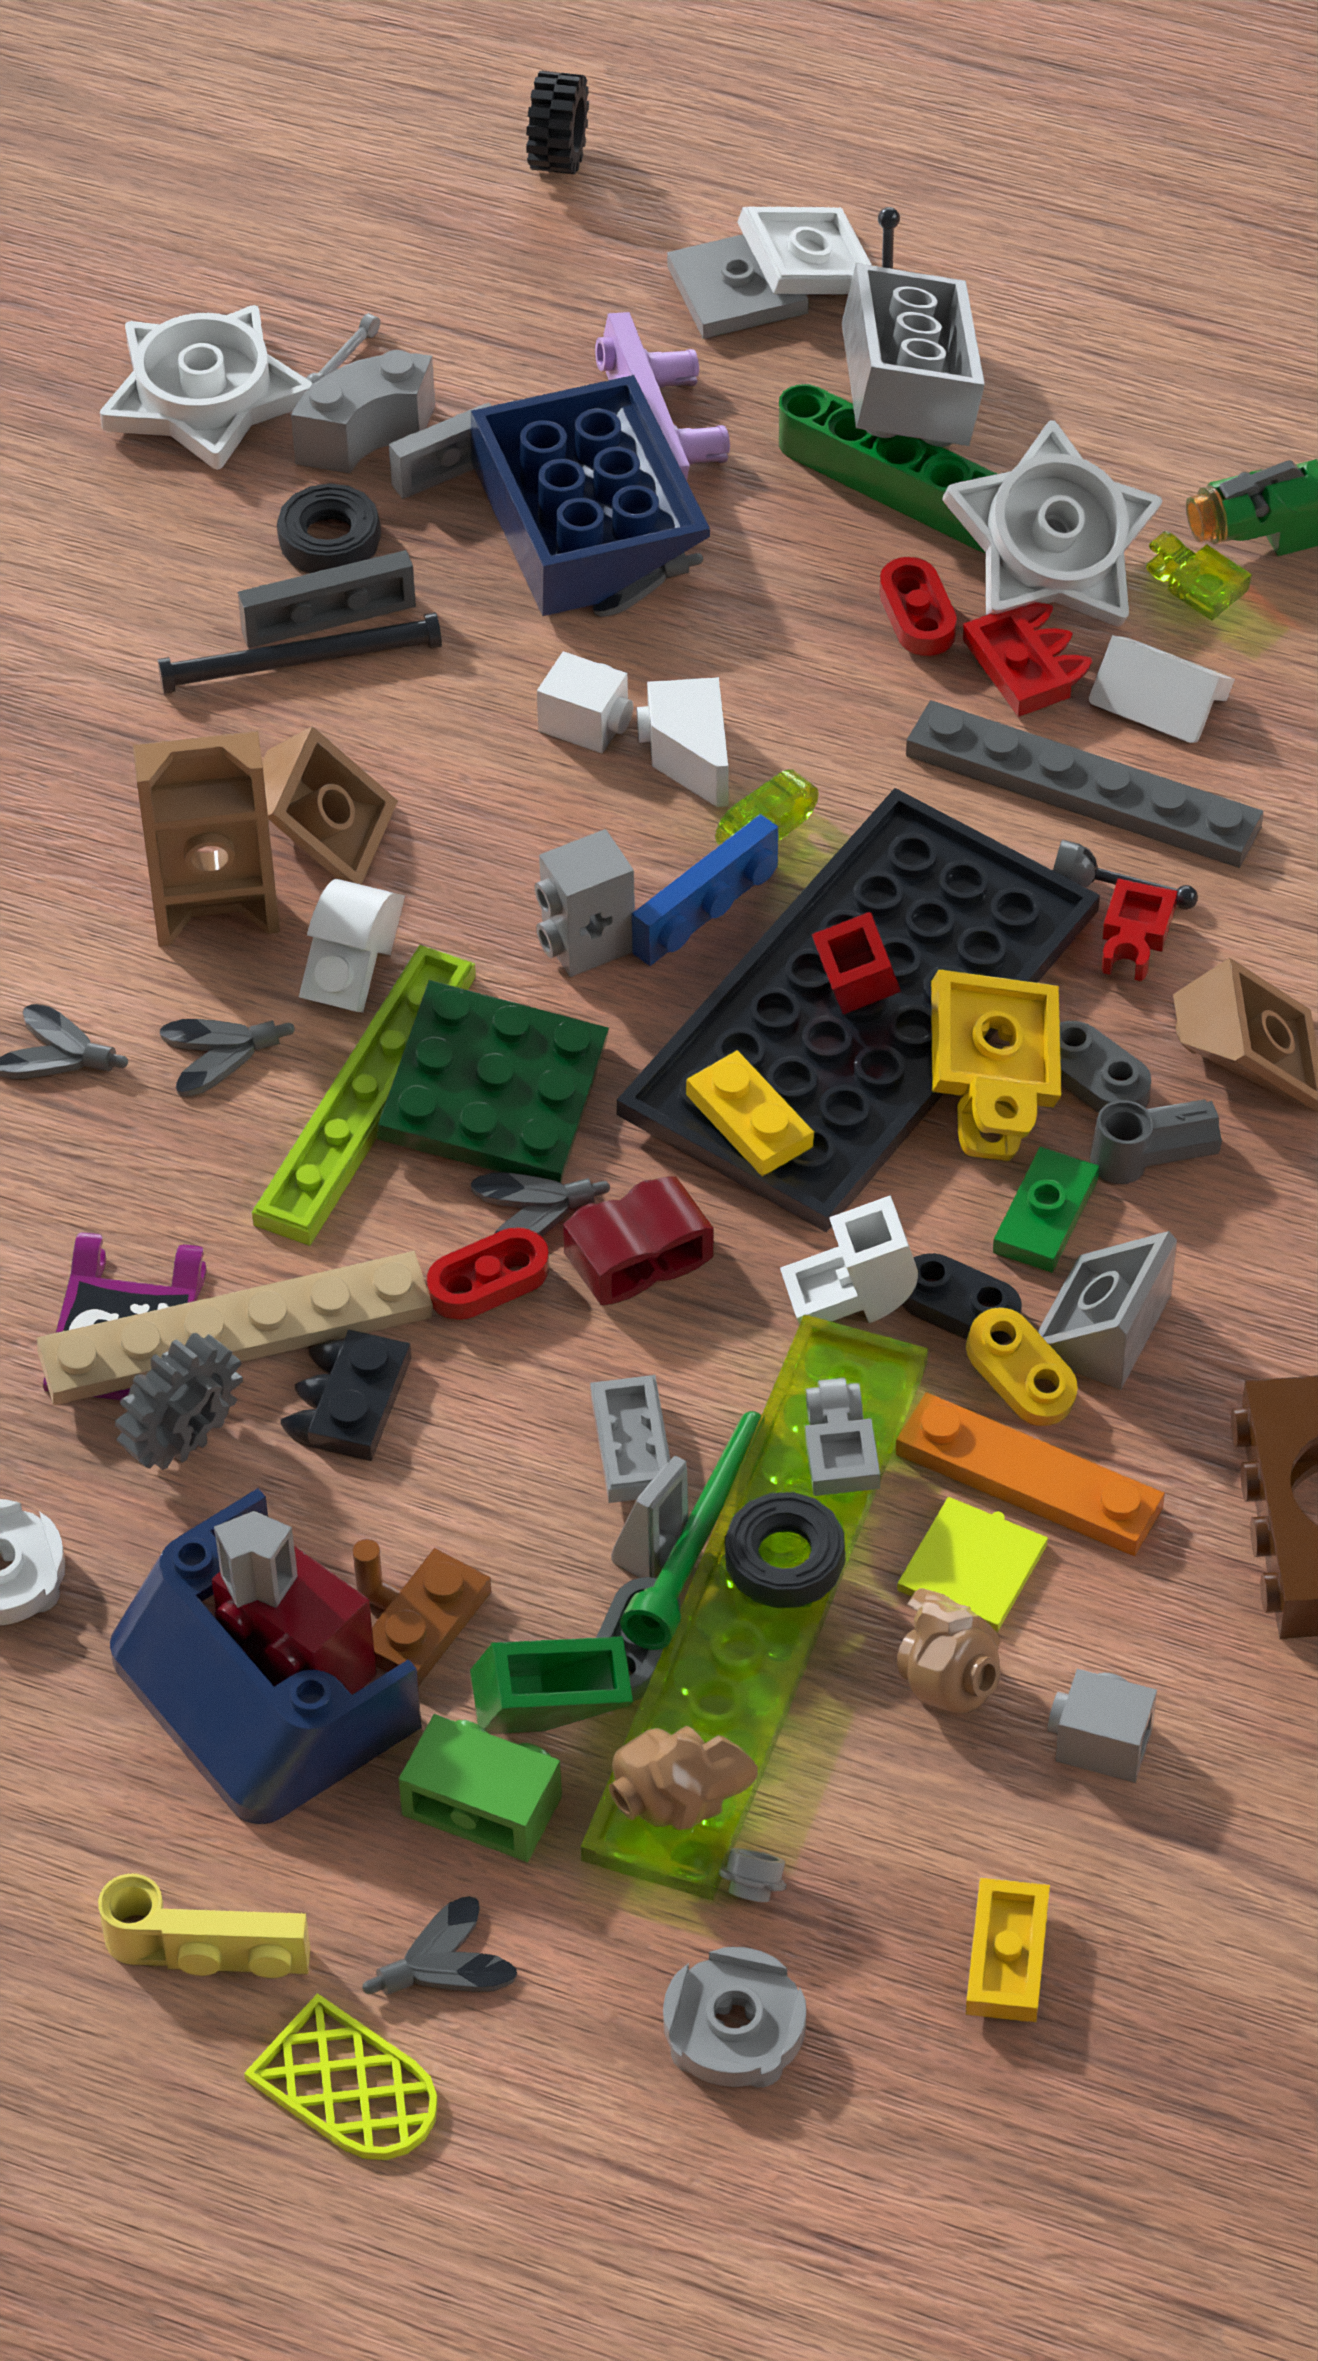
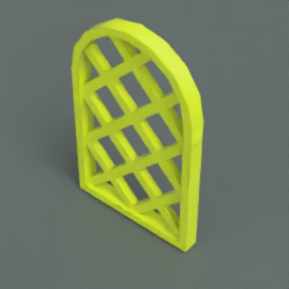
(257, 2076)

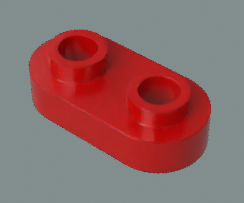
(917, 606)
(485, 1273)

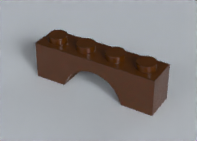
(1282, 1450)

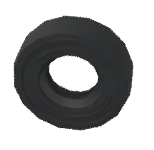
(326, 503)
(785, 1586)

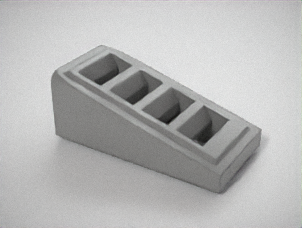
(654, 1522)

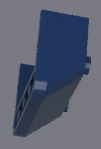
(250, 1740)

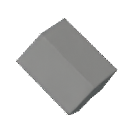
(256, 1558)

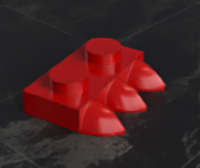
(1025, 659)

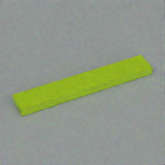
(349, 1113)

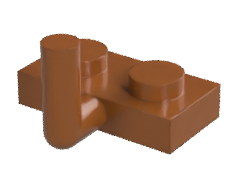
(425, 1613)

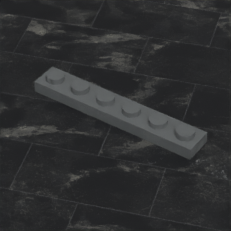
(1085, 783)

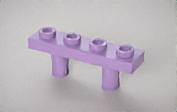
(623, 355)

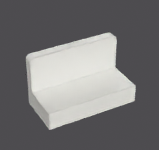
(1157, 688)

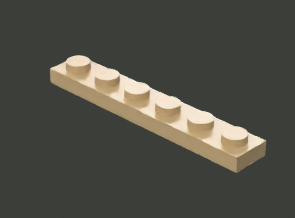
(247, 1322)

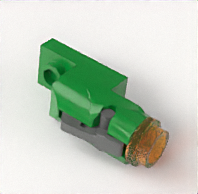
(1260, 503)

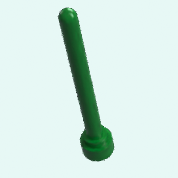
(655, 1612)

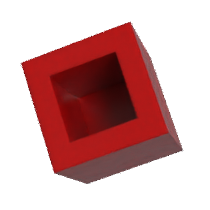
(856, 963)

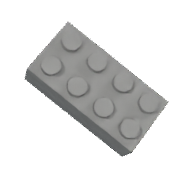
(912, 355)

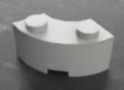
(362, 409)

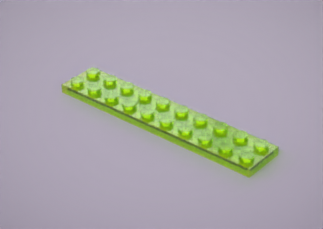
(740, 1660)

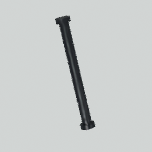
(299, 652)

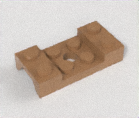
(201, 797)

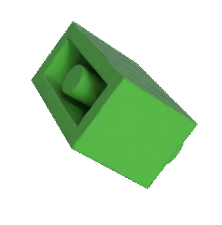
(481, 1786)

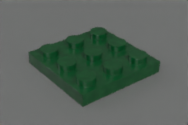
(492, 1083)

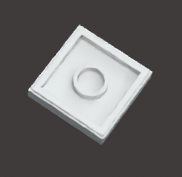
(803, 248)

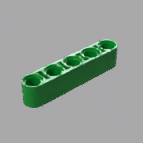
(895, 471)

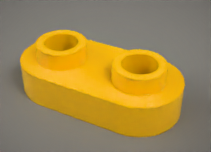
(1016, 1366)

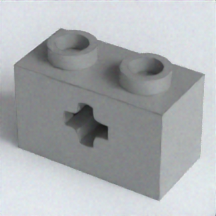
(585, 903)

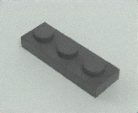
(327, 599)

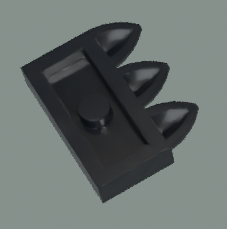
(354, 1396)

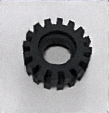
(557, 122)

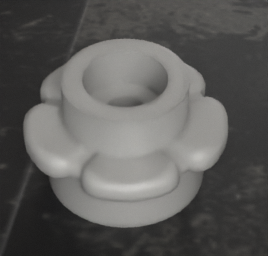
(753, 1874)

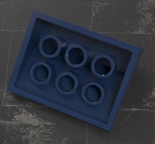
(584, 490)

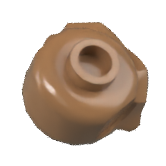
(949, 1654)
(678, 1777)

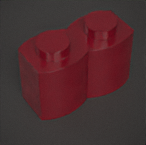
(638, 1240)

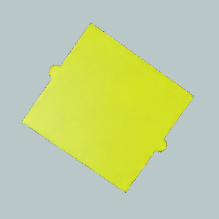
(974, 1560)

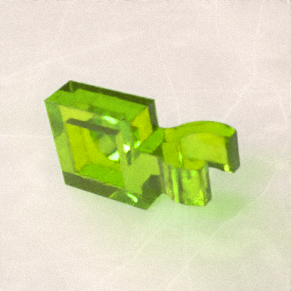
(1199, 579)

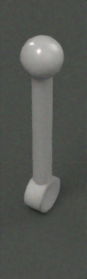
(367, 328)

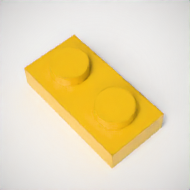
(749, 1113)
(1007, 1950)

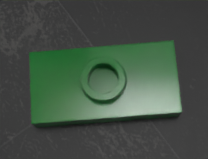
(1045, 1209)

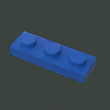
(705, 890)

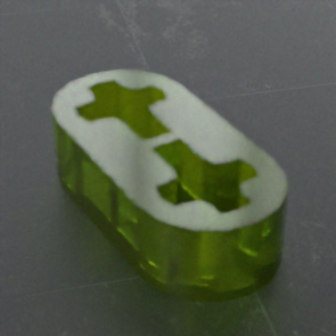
(783, 800)

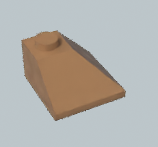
(326, 803)
(1250, 1031)

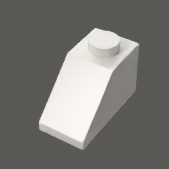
(687, 735)

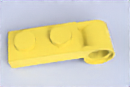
(199, 1939)

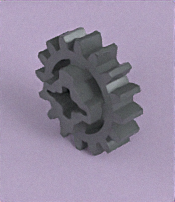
(178, 1401)

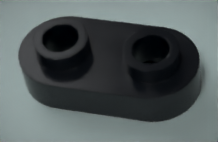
(957, 1295)

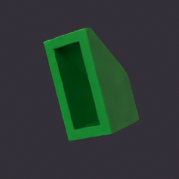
(549, 1683)

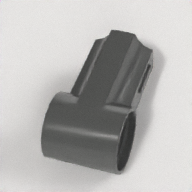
(1137, 1137)

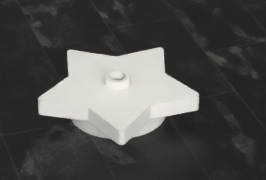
(202, 382)
(1054, 530)

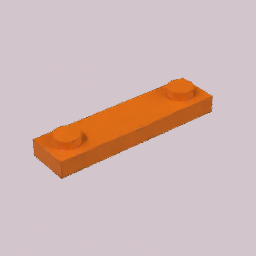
(1030, 1474)

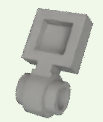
(839, 1440)

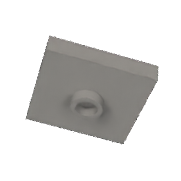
(728, 288)

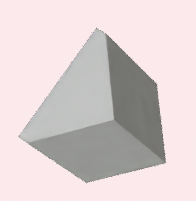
(1111, 1307)

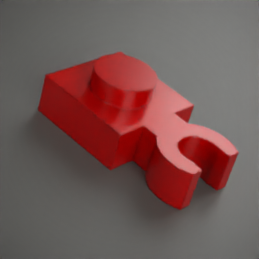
(1136, 924)

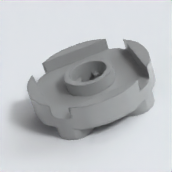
(734, 2055)

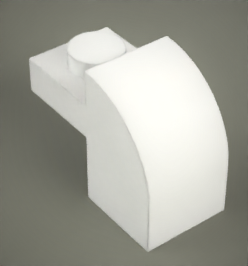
(348, 933)
(866, 1272)

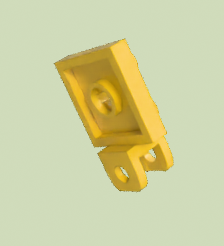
(995, 1084)

